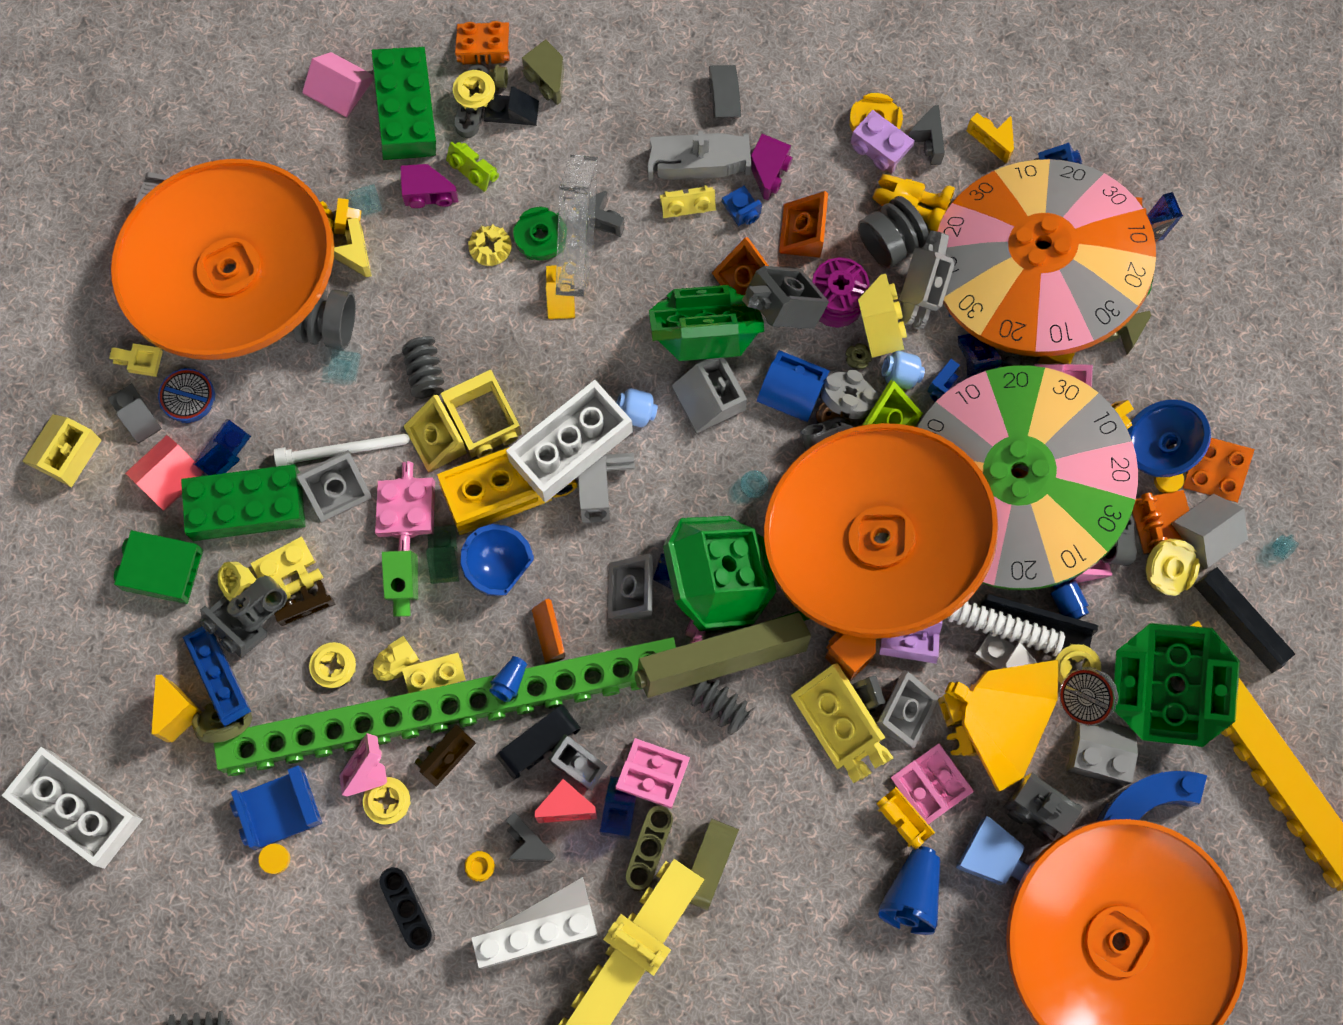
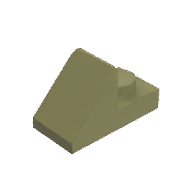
(1131, 331)

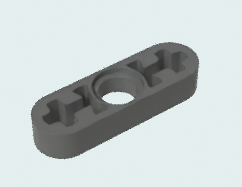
(475, 117)

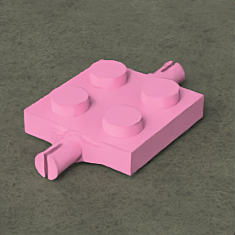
(405, 507)

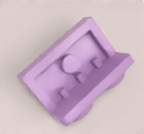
(881, 141)
(915, 646)

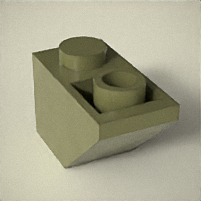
(545, 68)

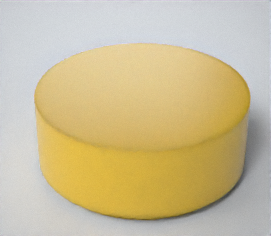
(1169, 484)
(274, 859)
(479, 866)

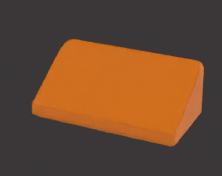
(548, 631)

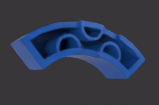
(1155, 790)

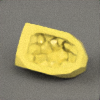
(234, 579)
(391, 660)

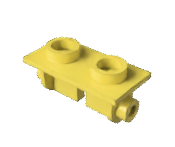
(695, 201)
(434, 673)
(637, 944)

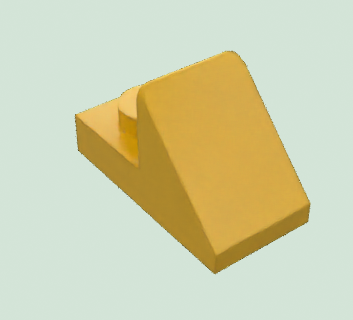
(996, 140)
(557, 305)

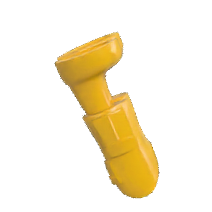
(916, 194)

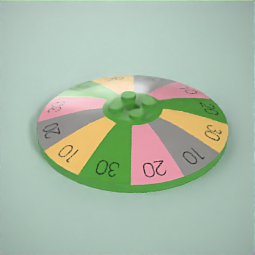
(1076, 461)

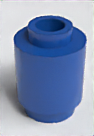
(1070, 600)

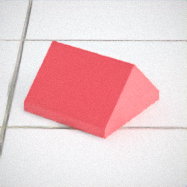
(161, 472)
(565, 805)

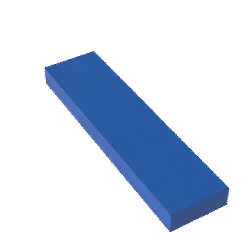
(216, 675)

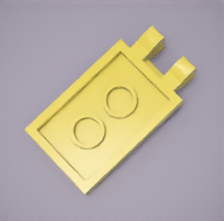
(842, 722)

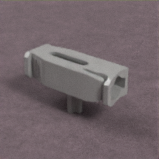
(699, 156)
(594, 485)

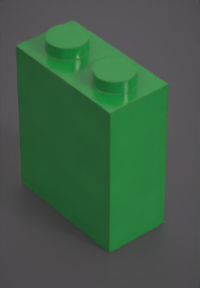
(158, 567)

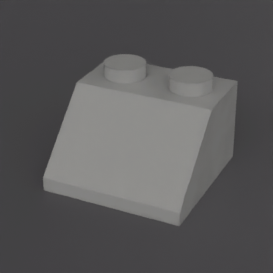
(1104, 753)

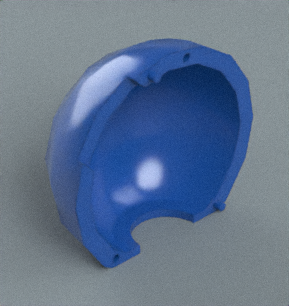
(495, 559)

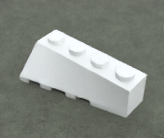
(544, 926)

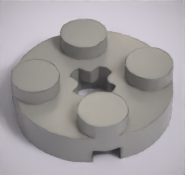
(849, 394)

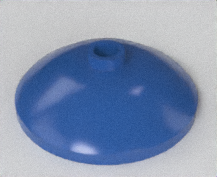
(1169, 424)

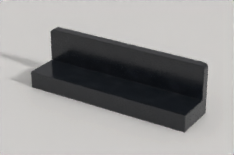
(1244, 620)
(1075, 630)

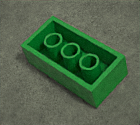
(403, 103)
(242, 503)

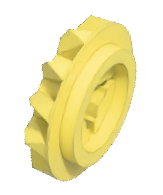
(470, 80)
(484, 255)
(1077, 653)
(325, 654)
(396, 811)

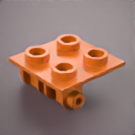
(482, 40)
(1221, 470)
(1154, 517)

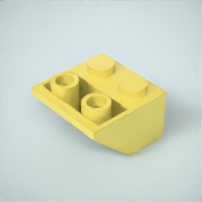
(881, 317)
(62, 449)

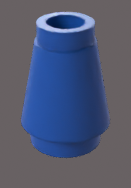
(508, 680)

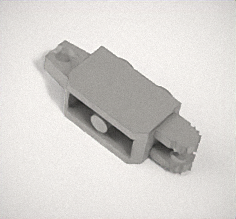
(926, 280)

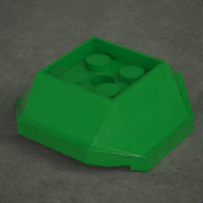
(704, 323)
(718, 572)
(1145, 689)

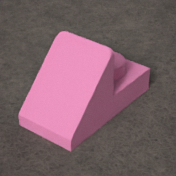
(363, 768)

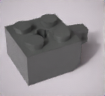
(785, 297)
(1042, 808)

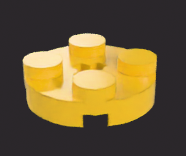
(879, 103)

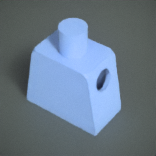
(993, 854)

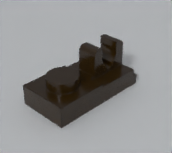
(295, 610)
(445, 755)

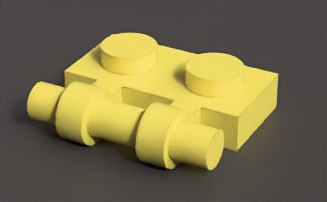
(287, 561)

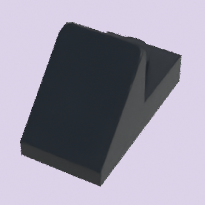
(512, 109)

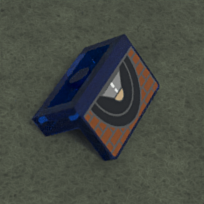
(1164, 216)

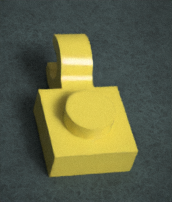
(140, 360)

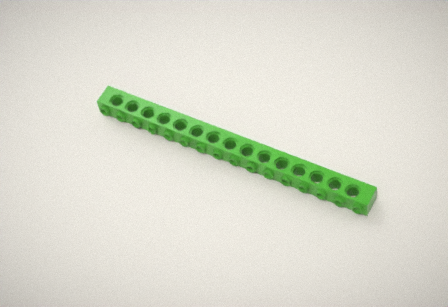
(229, 753)

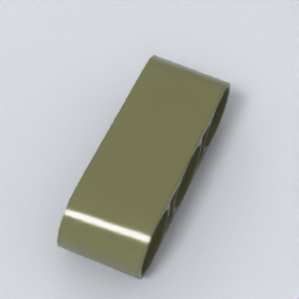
(654, 834)
(712, 860)

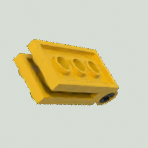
(493, 501)

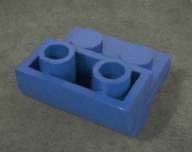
(792, 386)

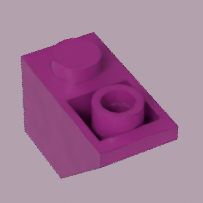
(768, 162)
(426, 186)

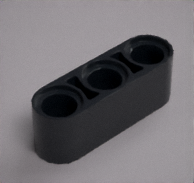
(536, 741)
(396, 898)

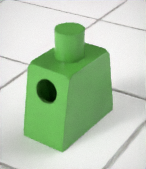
(396, 568)

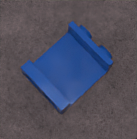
(275, 809)

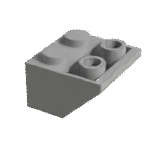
(709, 394)

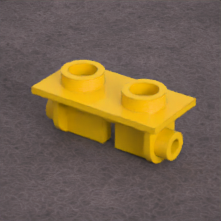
(905, 818)

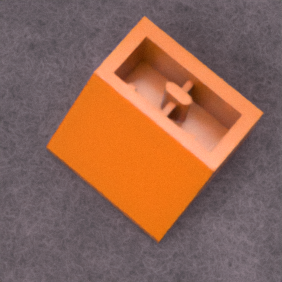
(850, 653)

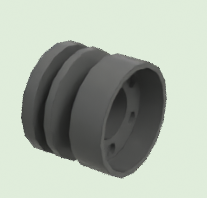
(893, 232)
(331, 319)

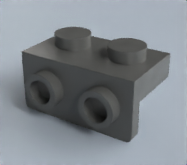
(229, 629)

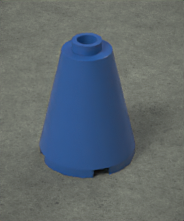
(914, 893)

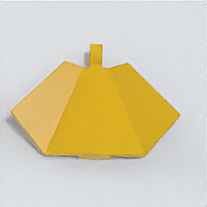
(1008, 716)

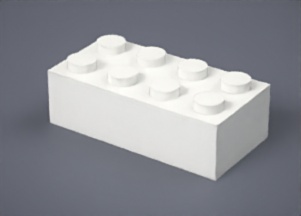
(569, 440)
(72, 807)

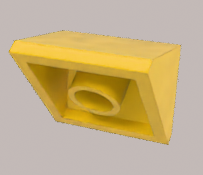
(171, 710)

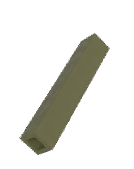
(722, 655)

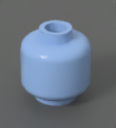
(903, 369)
(638, 406)

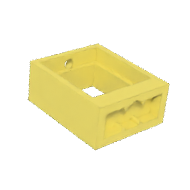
(470, 390)

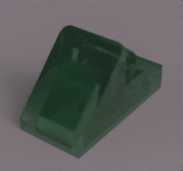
(443, 555)

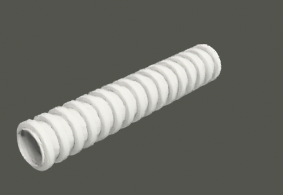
(1009, 628)

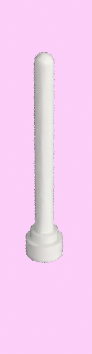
(288, 457)

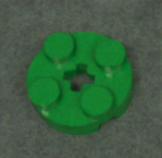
(527, 227)

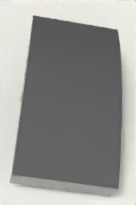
(725, 91)

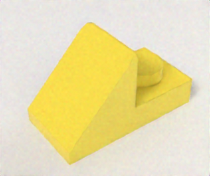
(355, 253)

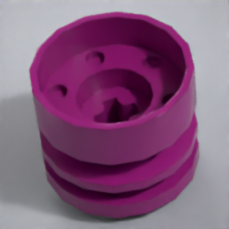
(843, 304)

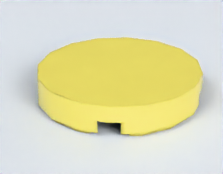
(1172, 567)

